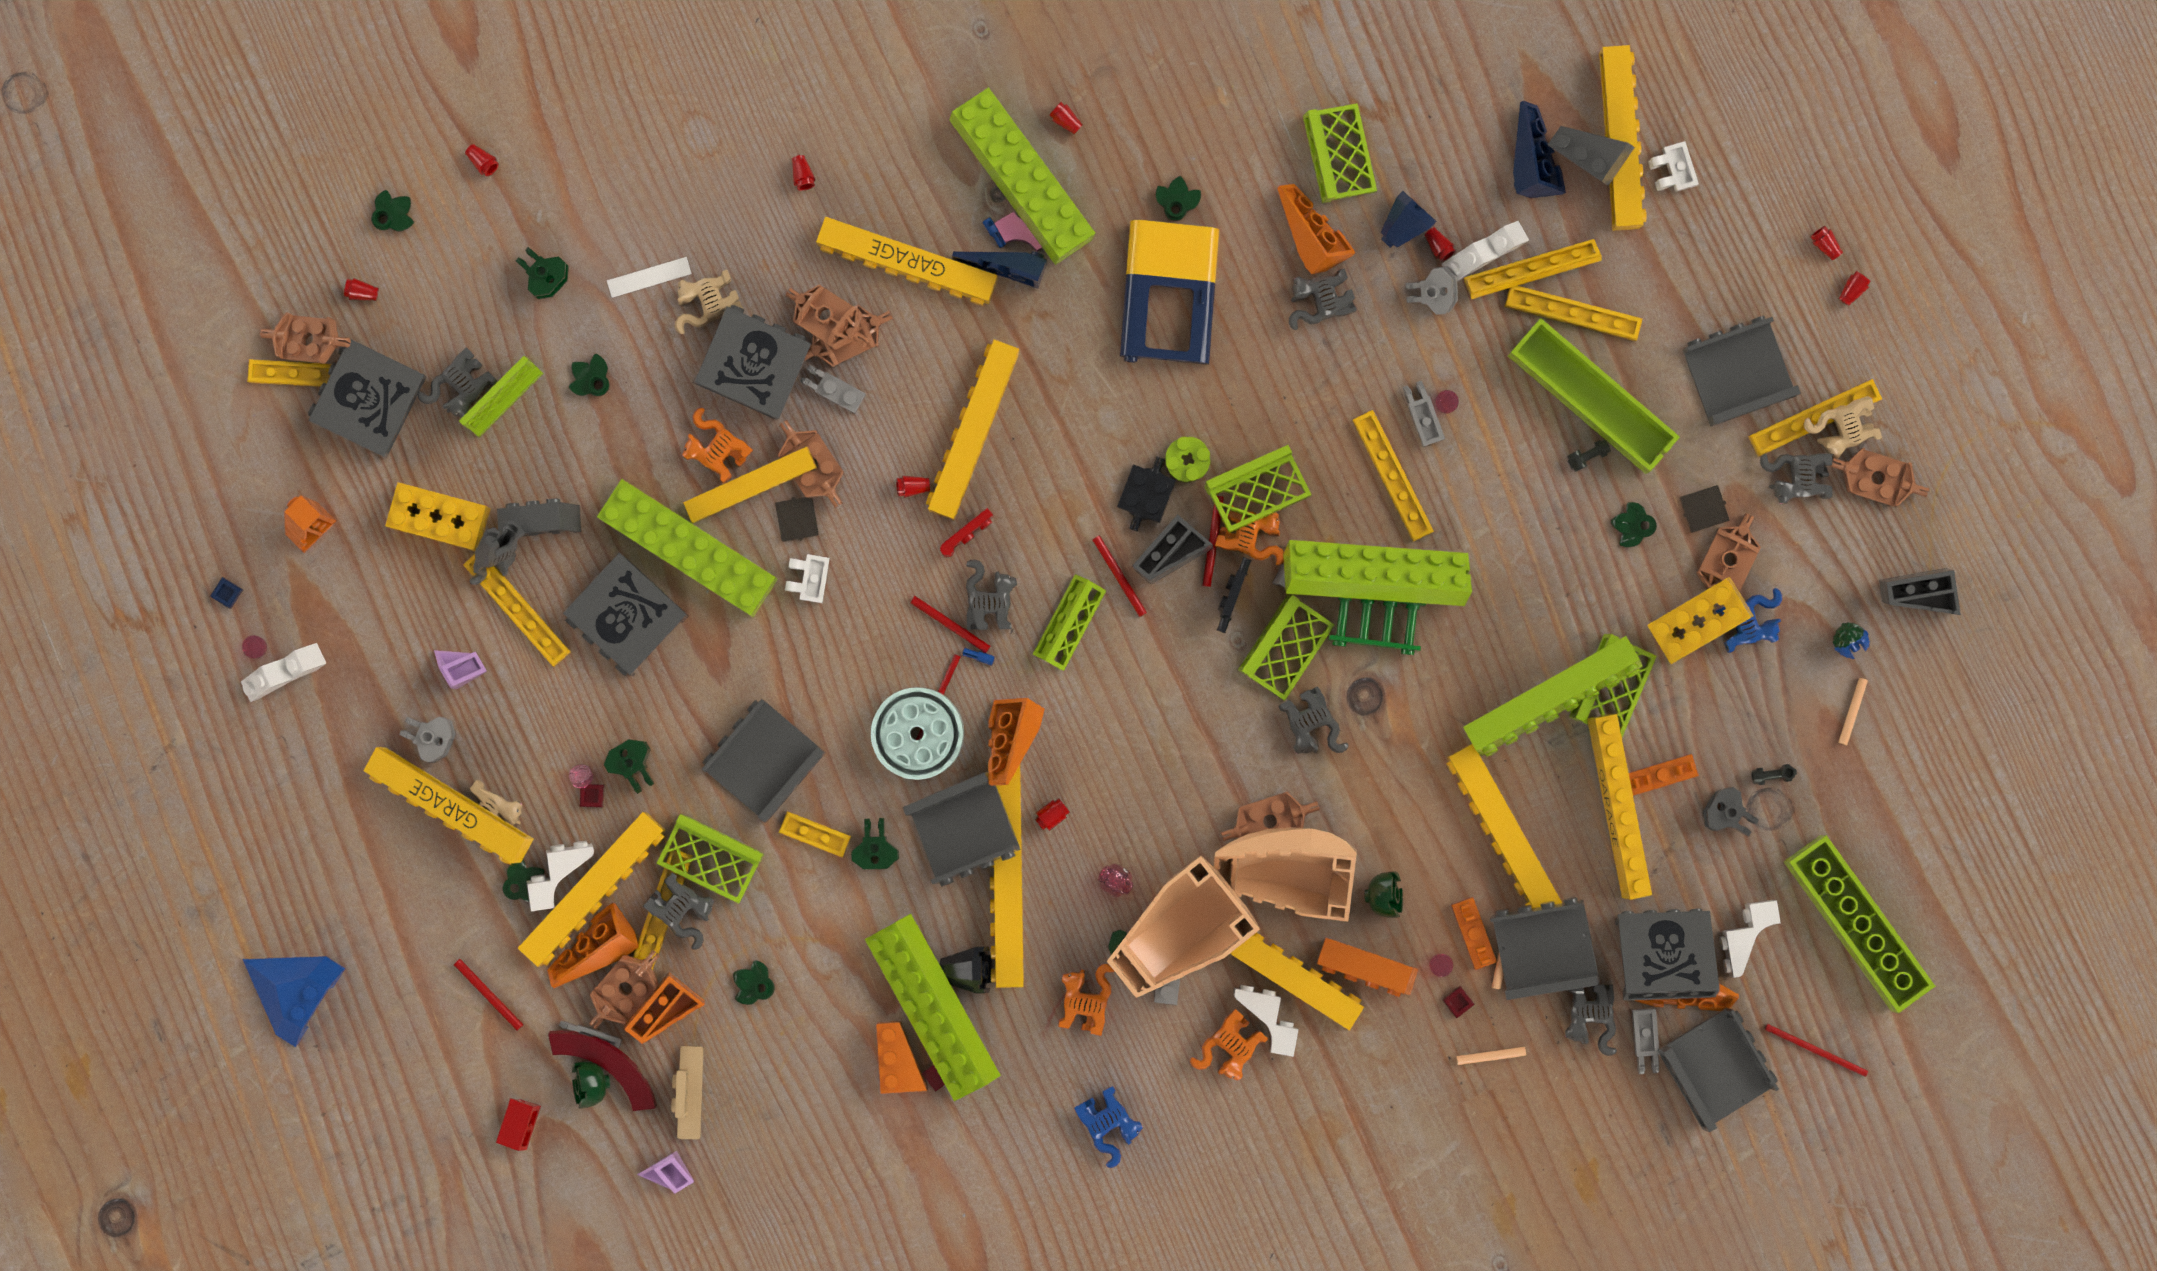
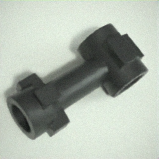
(1578, 461)
(1786, 773)

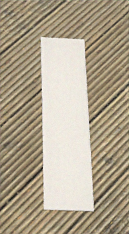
(649, 277)

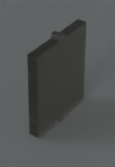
(1704, 508)
(797, 519)

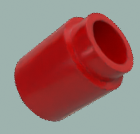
(1051, 814)

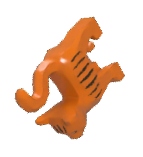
(718, 450)
(1245, 538)
(1084, 1003)
(1233, 1043)

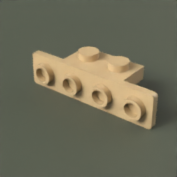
(689, 1092)

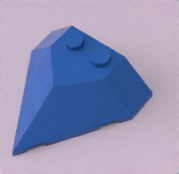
(292, 990)

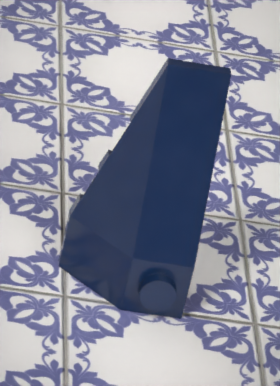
(1533, 162)
(1015, 266)

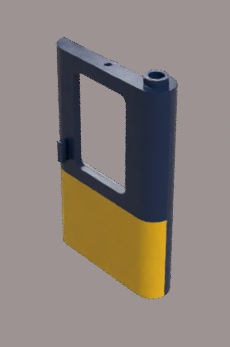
(1173, 258)

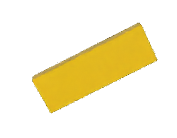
(814, 834)

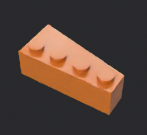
(1368, 967)

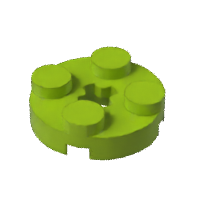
(1187, 446)

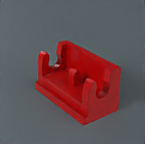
(518, 1124)

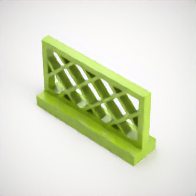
(1320, 153)
(501, 396)
(1252, 470)
(1272, 633)
(1585, 706)
(719, 840)

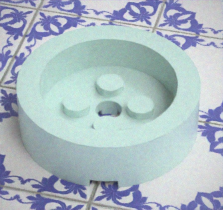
(941, 737)

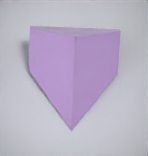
(459, 667)
(669, 1173)

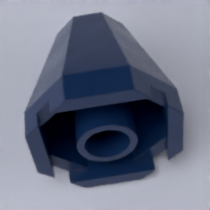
(1405, 221)

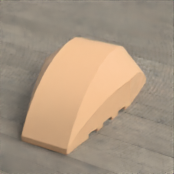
(1292, 869)
(1183, 929)

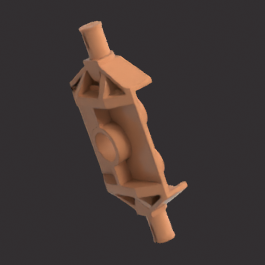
(840, 326)
(868, 327)
(291, 335)
(828, 473)
(1897, 477)
(1734, 541)
(1282, 806)
(612, 1001)

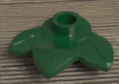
(1177, 195)
(395, 210)
(587, 375)
(1630, 525)
(519, 874)
(750, 982)

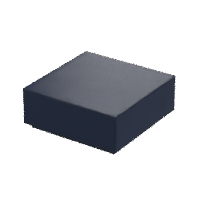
(226, 593)

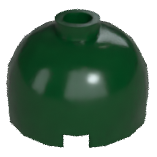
(1384, 895)
(589, 1084)

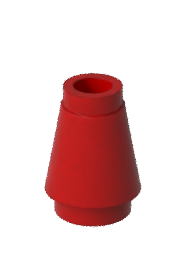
(1065, 118)
(482, 160)
(802, 173)
(1826, 242)
(1440, 245)
(1854, 288)
(360, 290)
(910, 485)

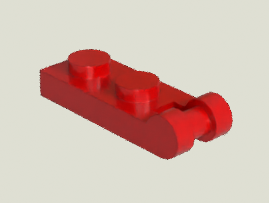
(965, 534)

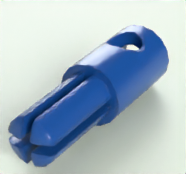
(993, 231)
(979, 656)

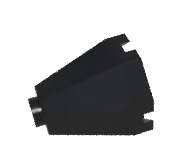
(969, 969)

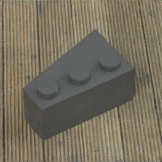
(1592, 152)
(542, 518)
(1171, 550)
(1924, 590)

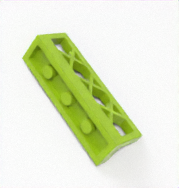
(1065, 620)

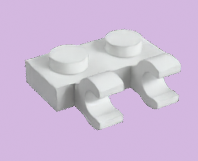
(1679, 166)
(814, 578)

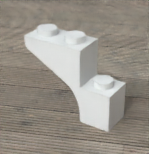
(1486, 250)
(278, 673)
(560, 863)
(1740, 941)
(1266, 1007)

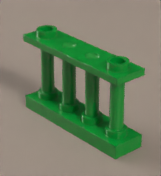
(1406, 648)

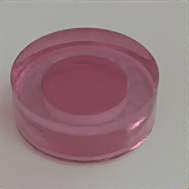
(1446, 401)
(254, 646)
(581, 776)
(1441, 965)

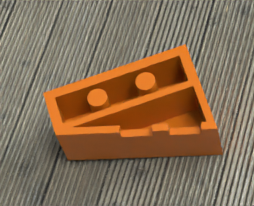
(306, 522)
(663, 1008)
(897, 1062)

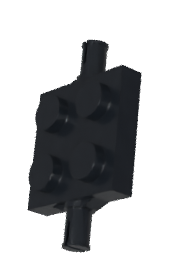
(1146, 493)
(1228, 602)

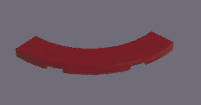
(609, 1058)

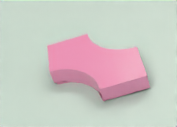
(1014, 229)

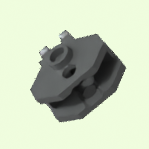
(1729, 813)

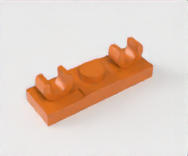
(1663, 774)
(1473, 933)

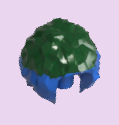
(1849, 637)

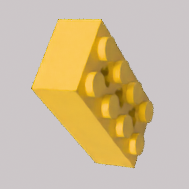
(430, 503)
(1704, 606)

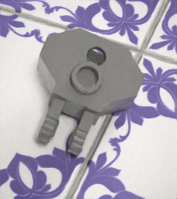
(1434, 292)
(428, 737)

